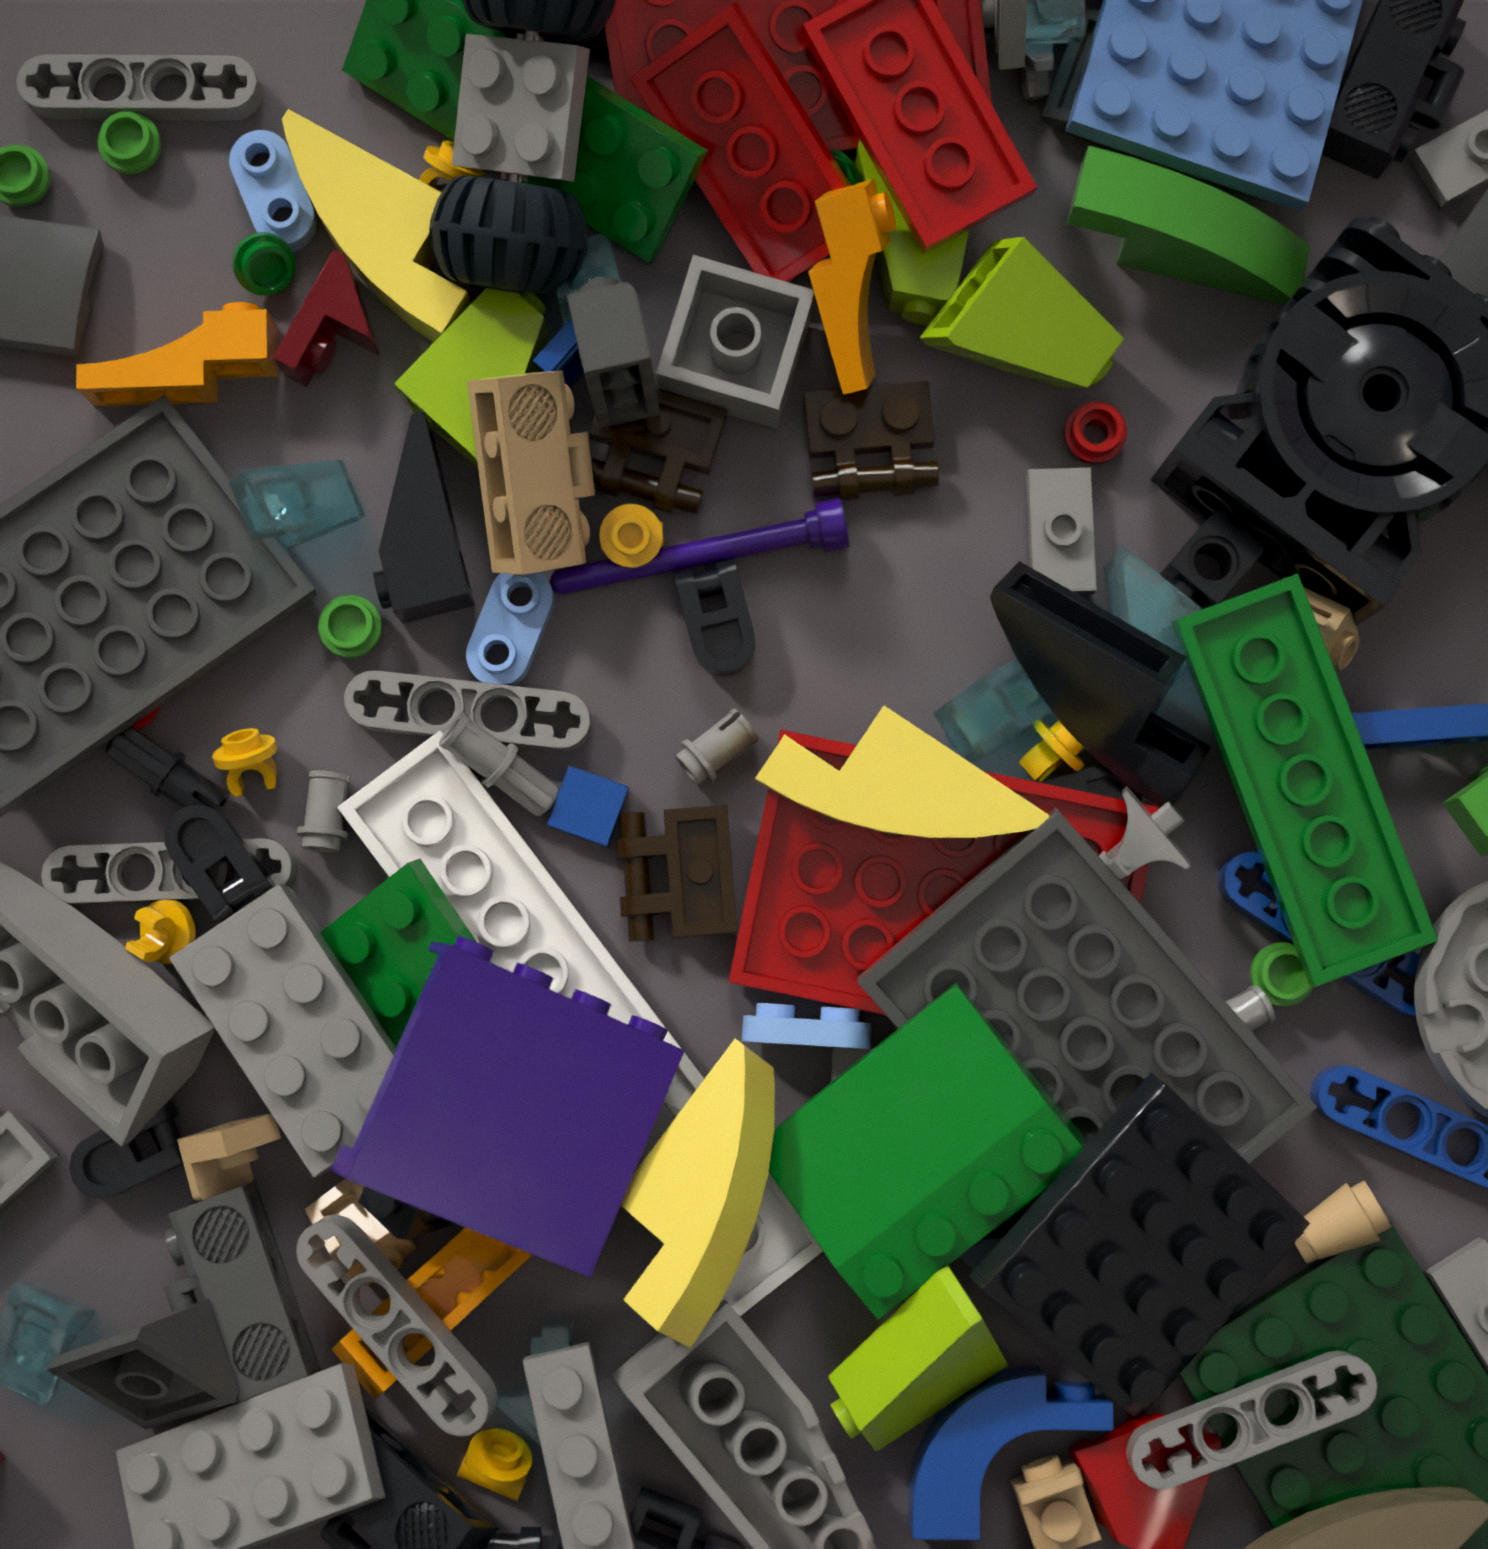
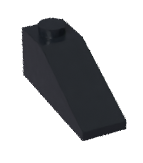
(420, 540)

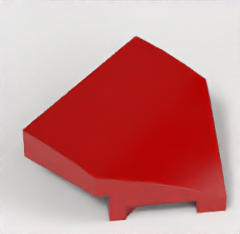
(1127, 1506)

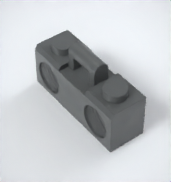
(614, 351)
(243, 1275)

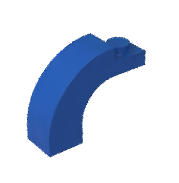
(973, 1429)

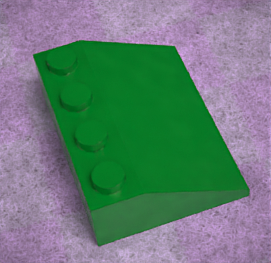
(920, 1150)

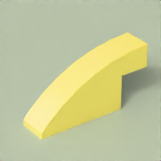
(378, 223)
(900, 786)
(703, 1194)

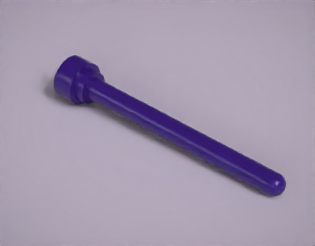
(819, 527)

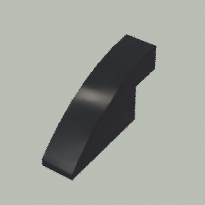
(1100, 682)

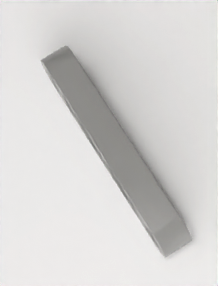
(141, 78)
(470, 699)
(167, 881)
(387, 1332)
(1254, 1430)

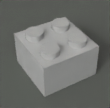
(735, 340)

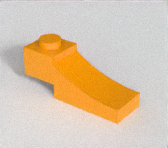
(855, 229)
(187, 370)
(451, 1286)

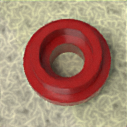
(1100, 415)

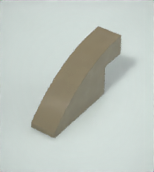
(1385, 1521)

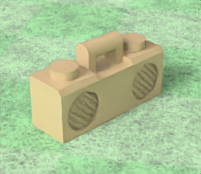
(531, 471)

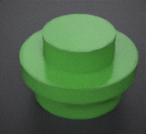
(129, 142)
(23, 176)
(350, 626)
(1280, 974)

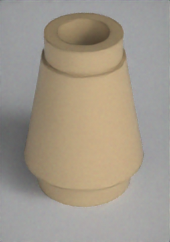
(1342, 1223)

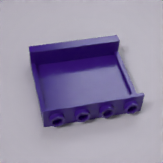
(514, 1107)

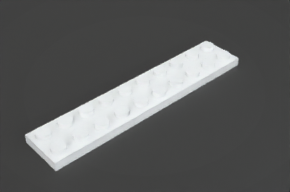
(510, 903)

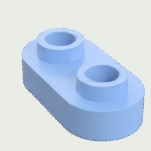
(273, 187)
(510, 626)
(778, 1025)

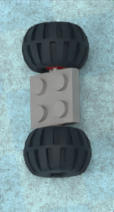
(524, 120)

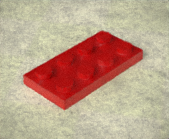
(919, 114)
(762, 147)

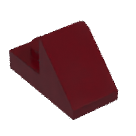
(328, 310)

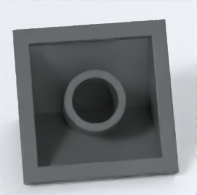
(155, 1368)

